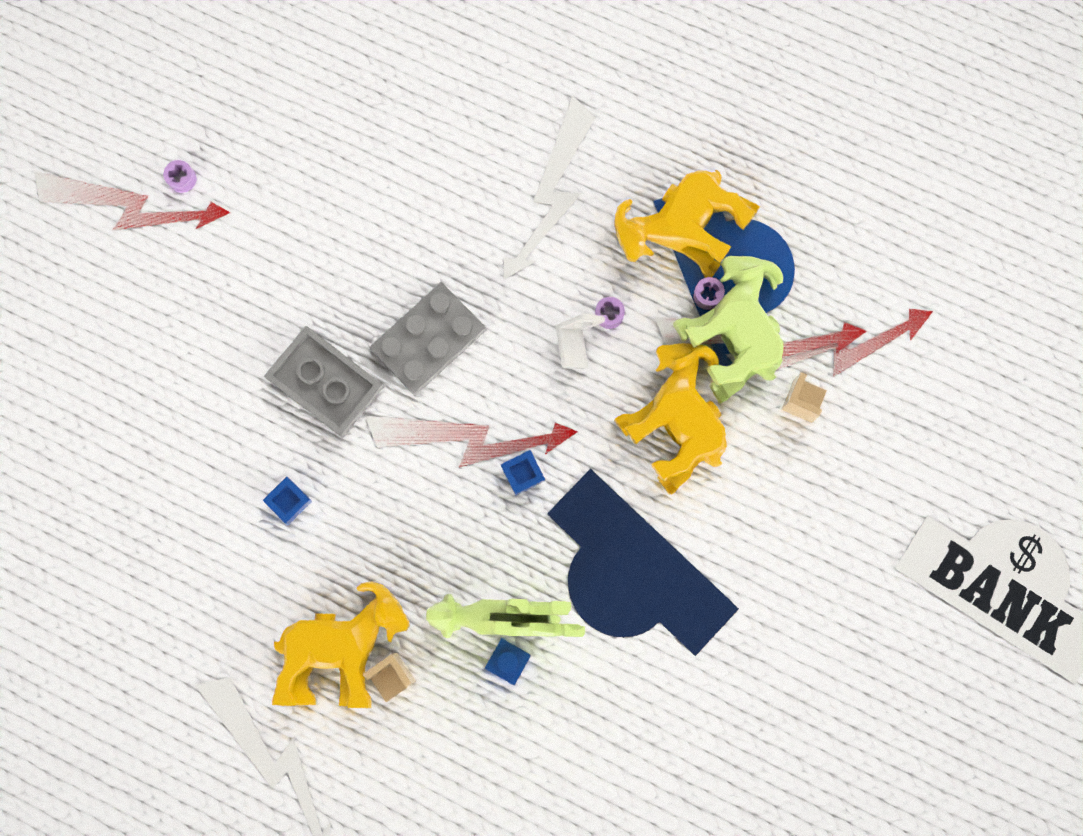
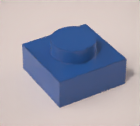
(523, 472)
(287, 500)
(507, 661)

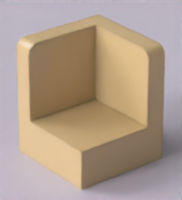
(804, 399)
(390, 676)

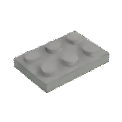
(428, 338)
(324, 381)

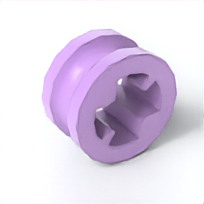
(173, 169)
(711, 283)
(616, 305)

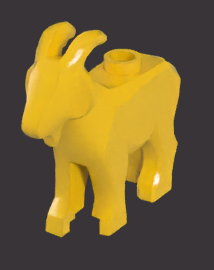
(683, 221)
(682, 413)
(336, 644)

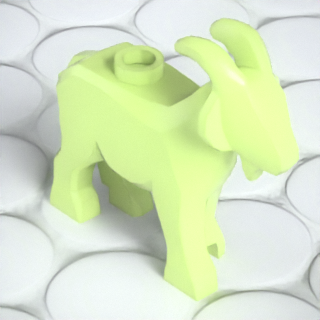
(742, 324)
(503, 617)

